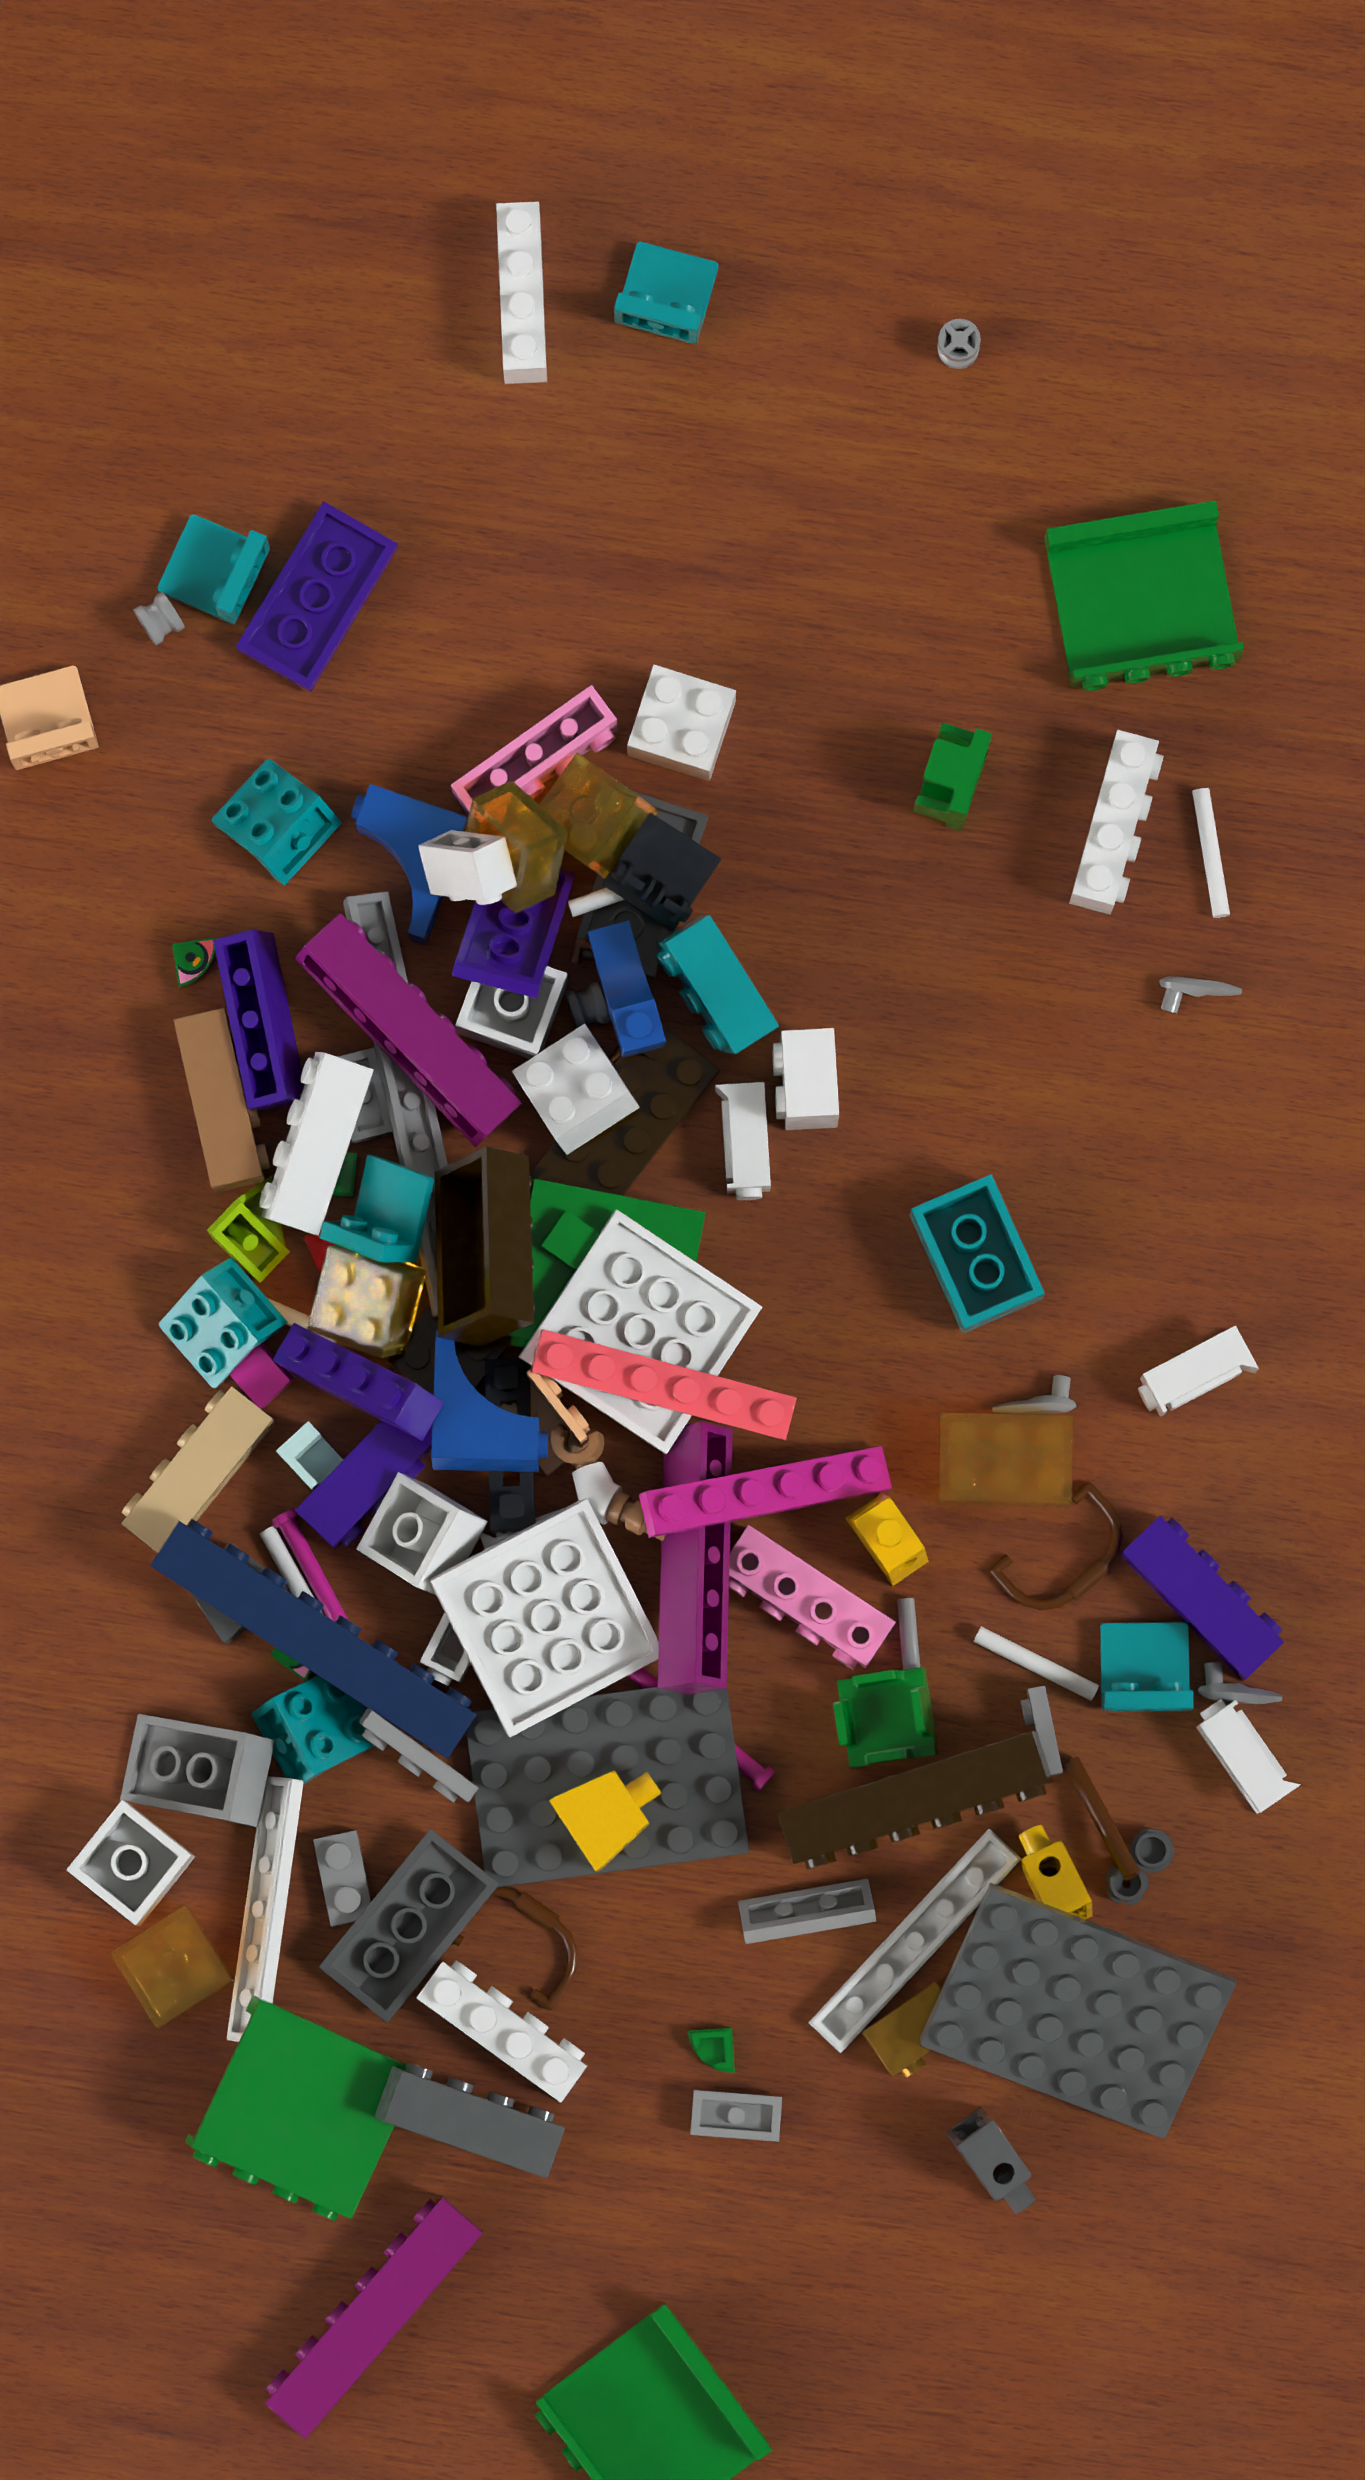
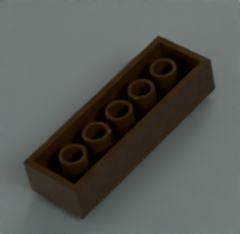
(914, 1798)

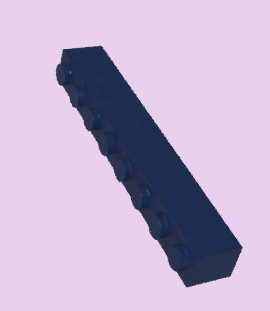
(312, 1638)

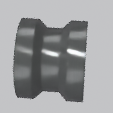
(587, 1005)

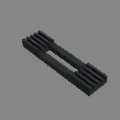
(510, 1506)

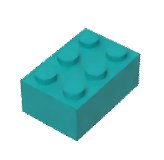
(715, 985)
(976, 1254)

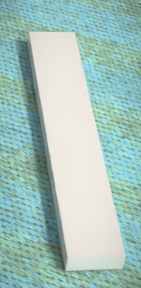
(265, 1899)
(914, 1941)

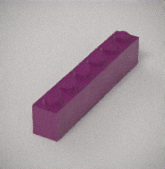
(408, 1029)
(695, 1573)
(374, 2316)

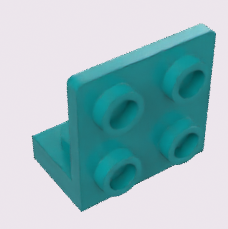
(666, 293)
(214, 568)
(277, 820)
(387, 1213)
(221, 1321)
(1145, 1667)
(312, 1728)

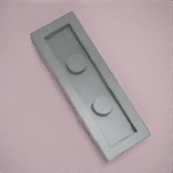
(416, 1757)
(806, 1911)

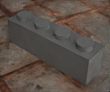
(470, 2121)

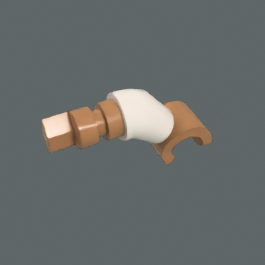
(596, 1484)

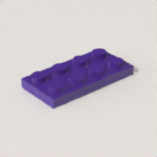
(317, 596)
(509, 947)

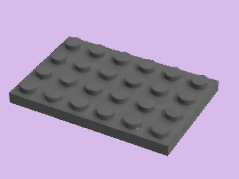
(671, 1735)
(1077, 2011)

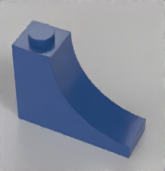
(401, 826)
(626, 990)
(475, 1432)

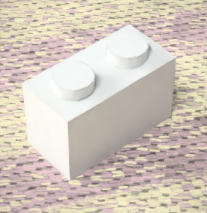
(468, 866)

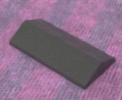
(409, 1925)

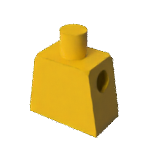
(888, 1538)
(605, 1814)
(1062, 1890)

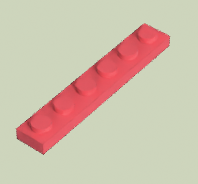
(663, 1384)

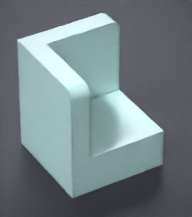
(309, 1456)

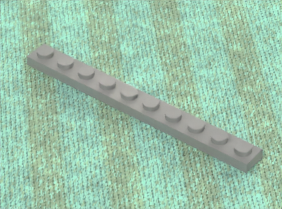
(409, 1109)

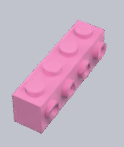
(543, 749)
(807, 1598)

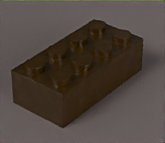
(484, 1246)

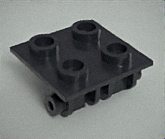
(661, 872)

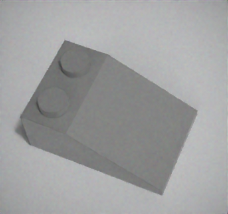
(197, 1769)

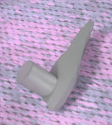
(1177, 986)
(1045, 1404)
(1216, 1689)

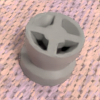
(958, 335)
(159, 618)

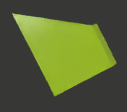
(248, 1237)

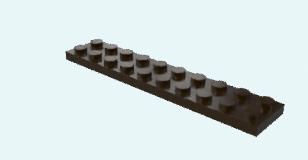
(665, 1088)

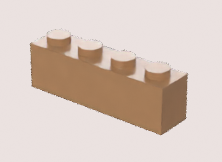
(220, 1101)

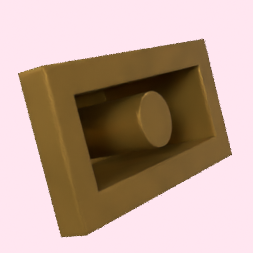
(898, 2033)

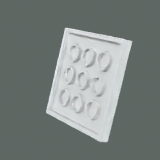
(651, 1303)
(547, 1617)

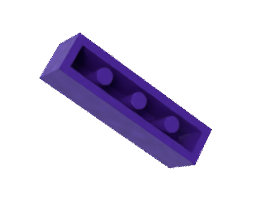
(260, 1019)
(358, 1381)
(362, 1483)
(1202, 1597)

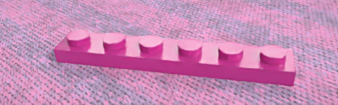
(765, 1491)

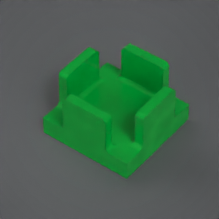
(953, 774)
(885, 1717)

